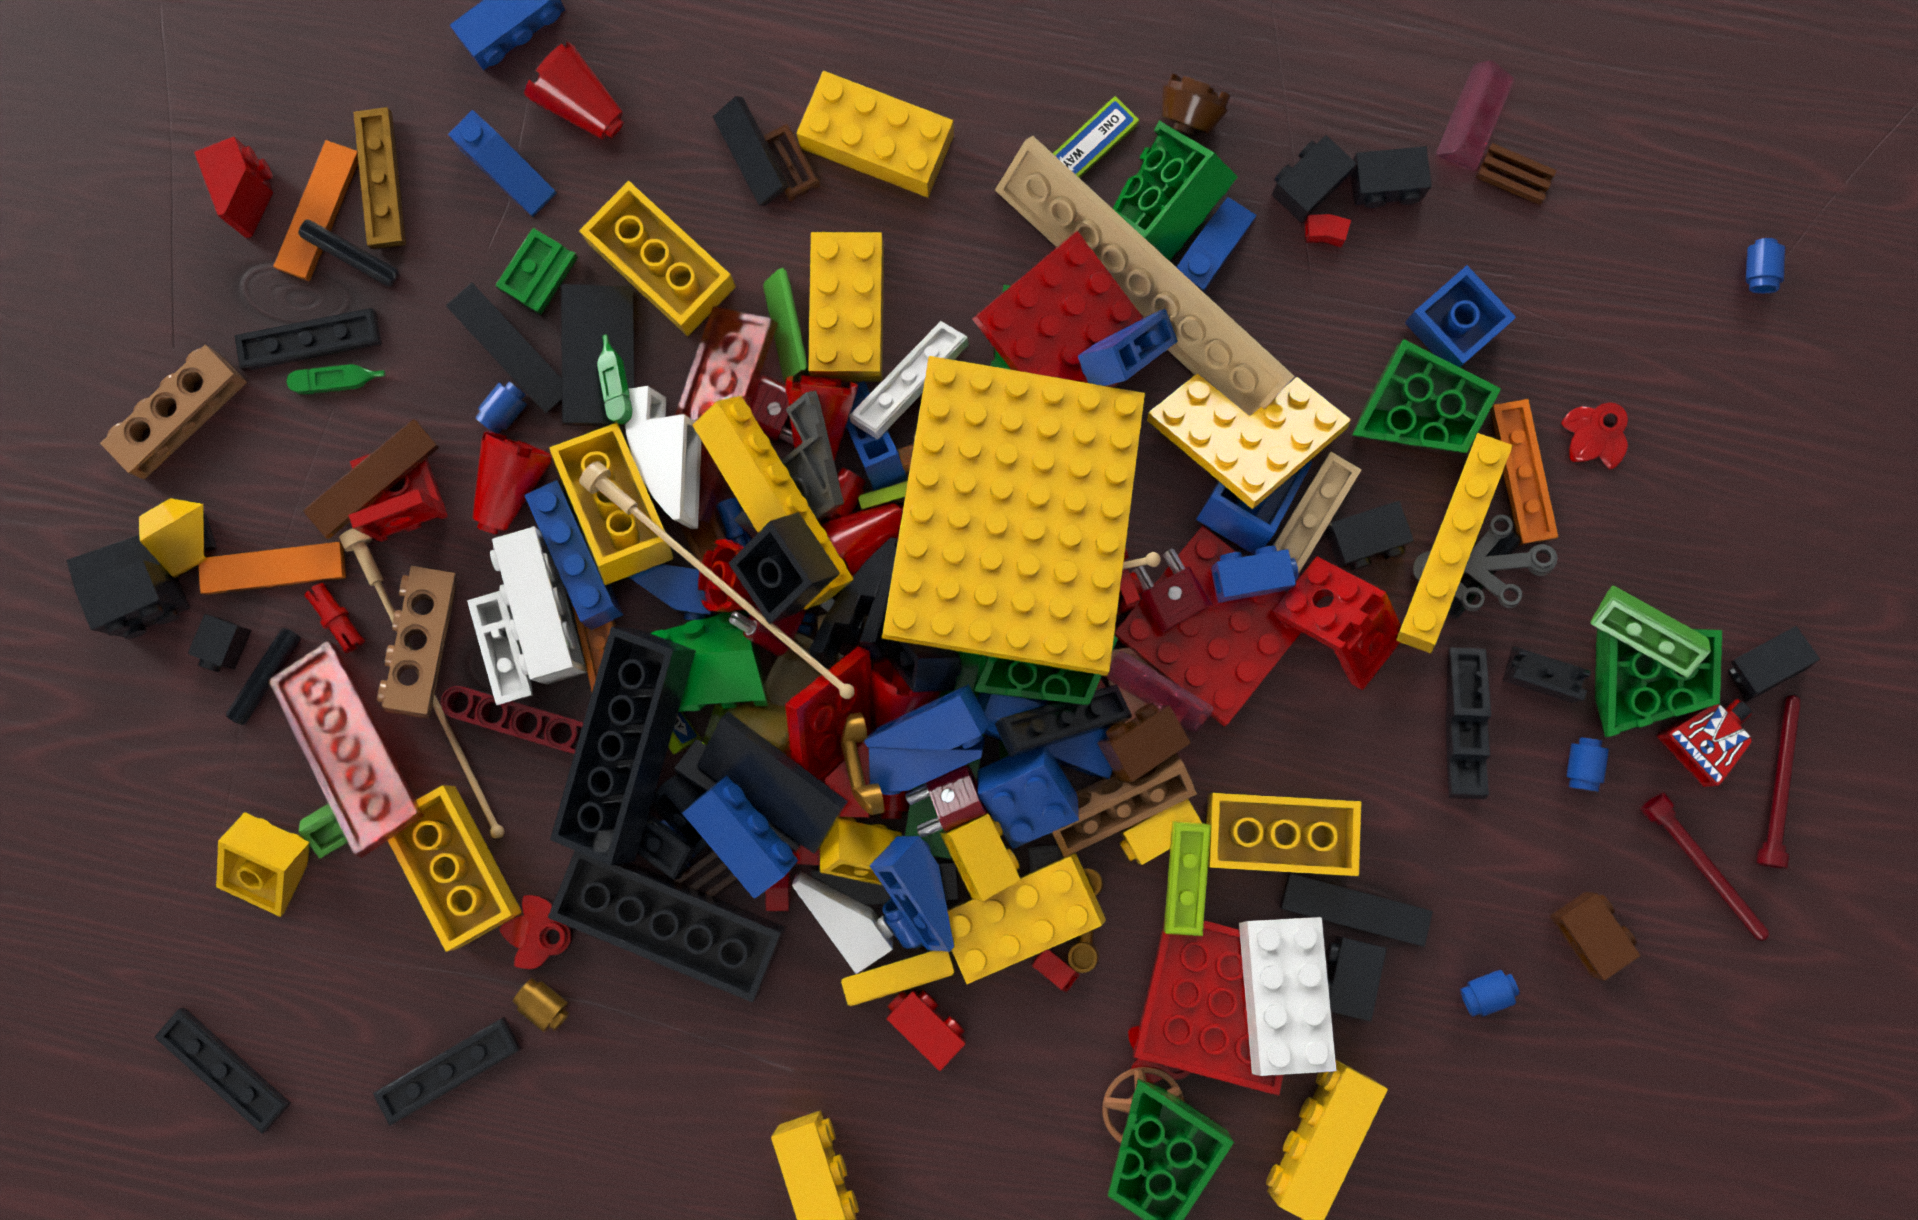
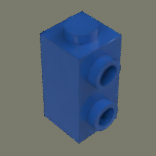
(1253, 575)

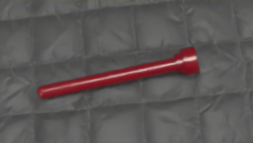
(1661, 811)
(1773, 851)

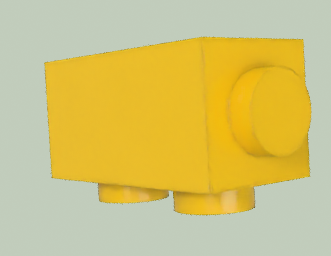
(1153, 835)

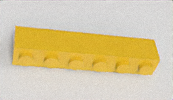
(760, 477)
(1454, 543)

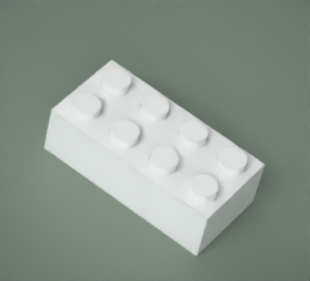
(538, 607)
(1287, 996)

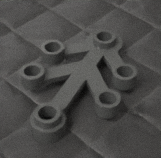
(1480, 565)

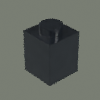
(218, 643)

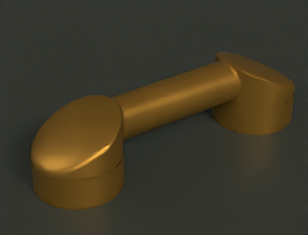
(867, 796)
(1084, 955)

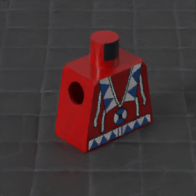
(1709, 740)

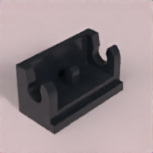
(1772, 663)
(1546, 675)

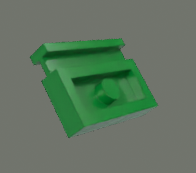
(536, 271)

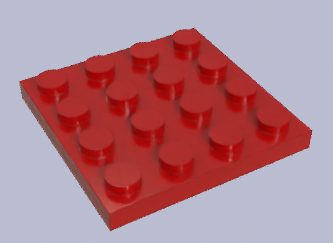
(1057, 312)
(1220, 650)
(1198, 1009)

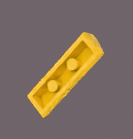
(897, 977)

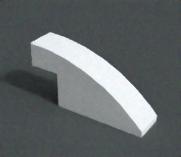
(665, 455)

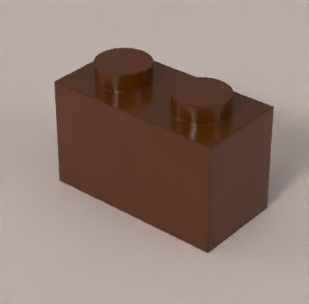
(1143, 742)
(1596, 935)

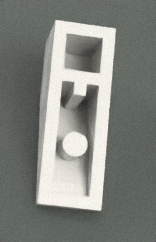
(499, 648)
(848, 923)

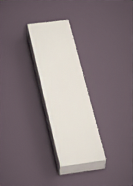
(906, 381)

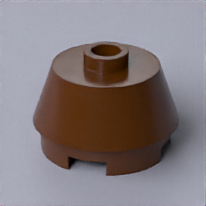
(1192, 105)

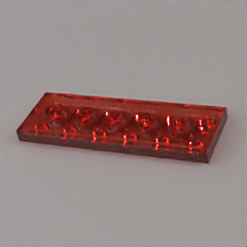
(723, 368)
(345, 749)

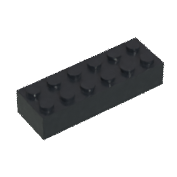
(622, 745)
(669, 924)

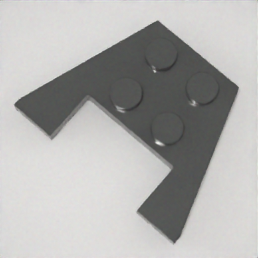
(812, 462)

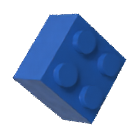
(1460, 318)
(1028, 795)

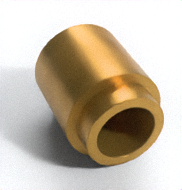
(541, 1005)

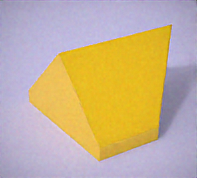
(174, 535)

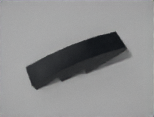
(507, 346)
(850, 609)
(1467, 723)

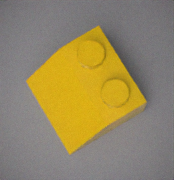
(261, 863)

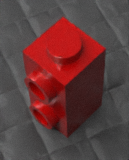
(925, 1028)

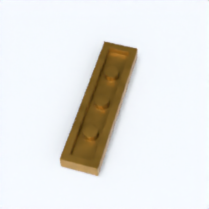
(379, 178)

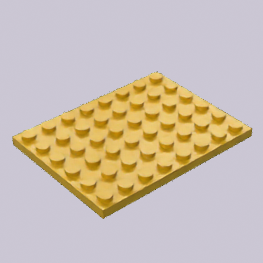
(1015, 516)

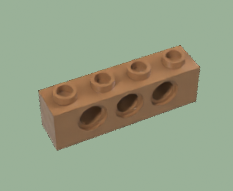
(192, 411)
(418, 698)
(1116, 804)

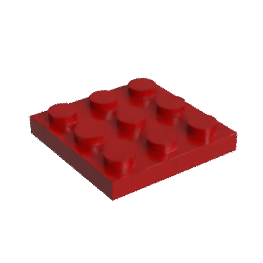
(820, 712)

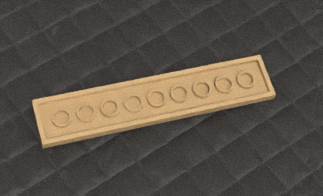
(1206, 336)

